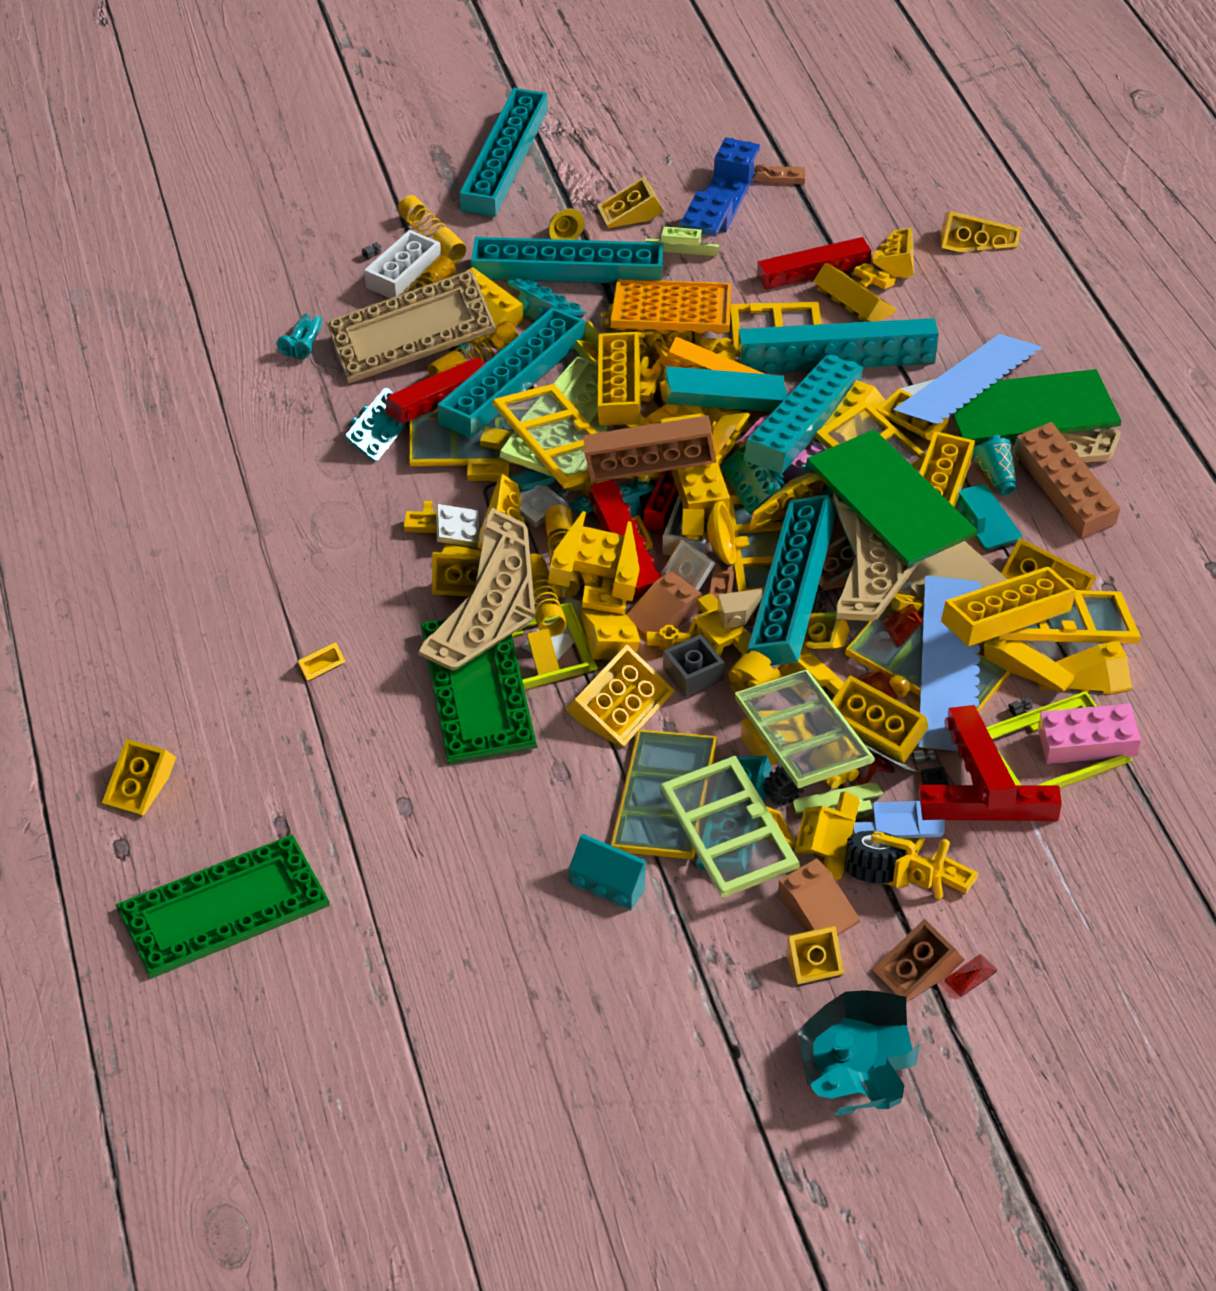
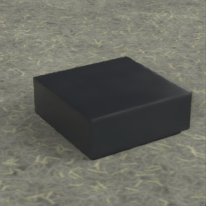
(934, 776)

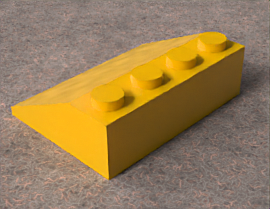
(499, 302)
(620, 698)

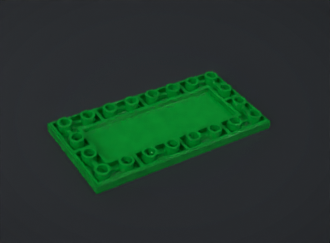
(1018, 405)
(891, 497)
(481, 703)
(221, 906)

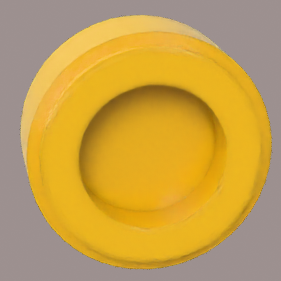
(900, 685)

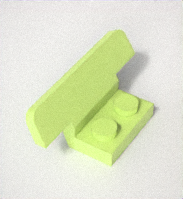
(685, 242)
(831, 798)

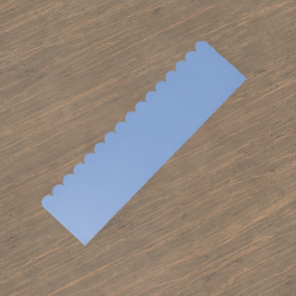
(967, 378)
(947, 663)

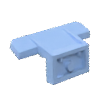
(901, 820)

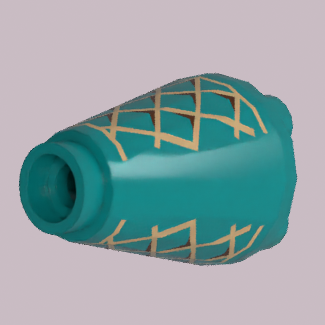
(997, 463)

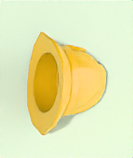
(566, 224)

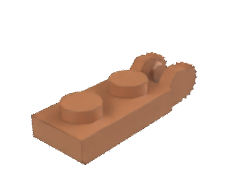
(779, 174)
(722, 580)

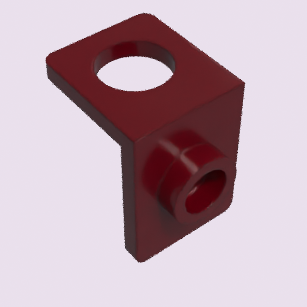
(880, 763)

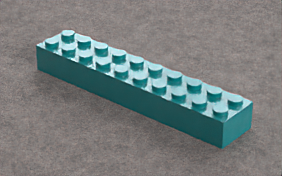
(503, 152)
(567, 259)
(861, 342)
(510, 371)
(801, 414)
(793, 579)

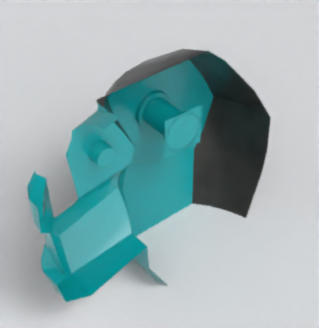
(857, 1047)

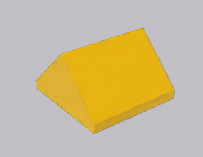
(814, 955)

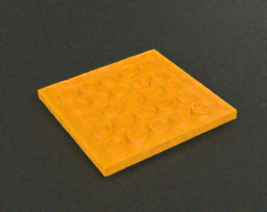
(672, 306)

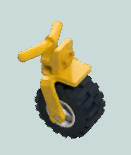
(883, 859)

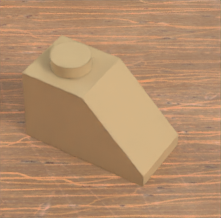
(738, 607)

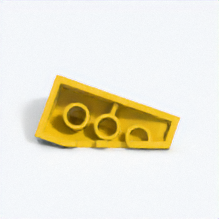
(971, 233)
(726, 433)
(504, 499)
(776, 506)
(1029, 557)
(1027, 662)
(1098, 669)

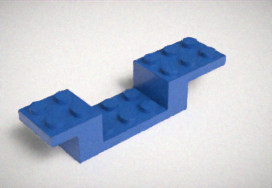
(732, 177)

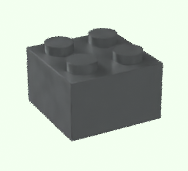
(693, 665)

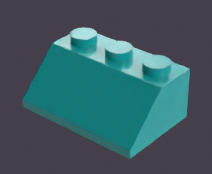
(607, 872)

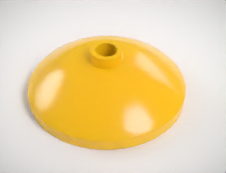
(721, 533)

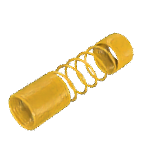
(450, 244)
(438, 270)
(501, 338)
(558, 523)
(540, 586)

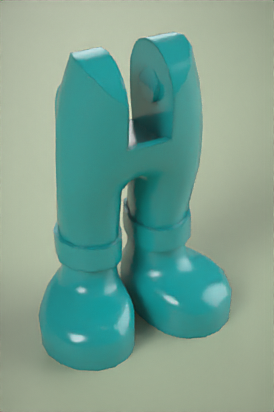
(295, 343)

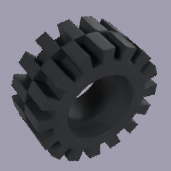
(781, 787)

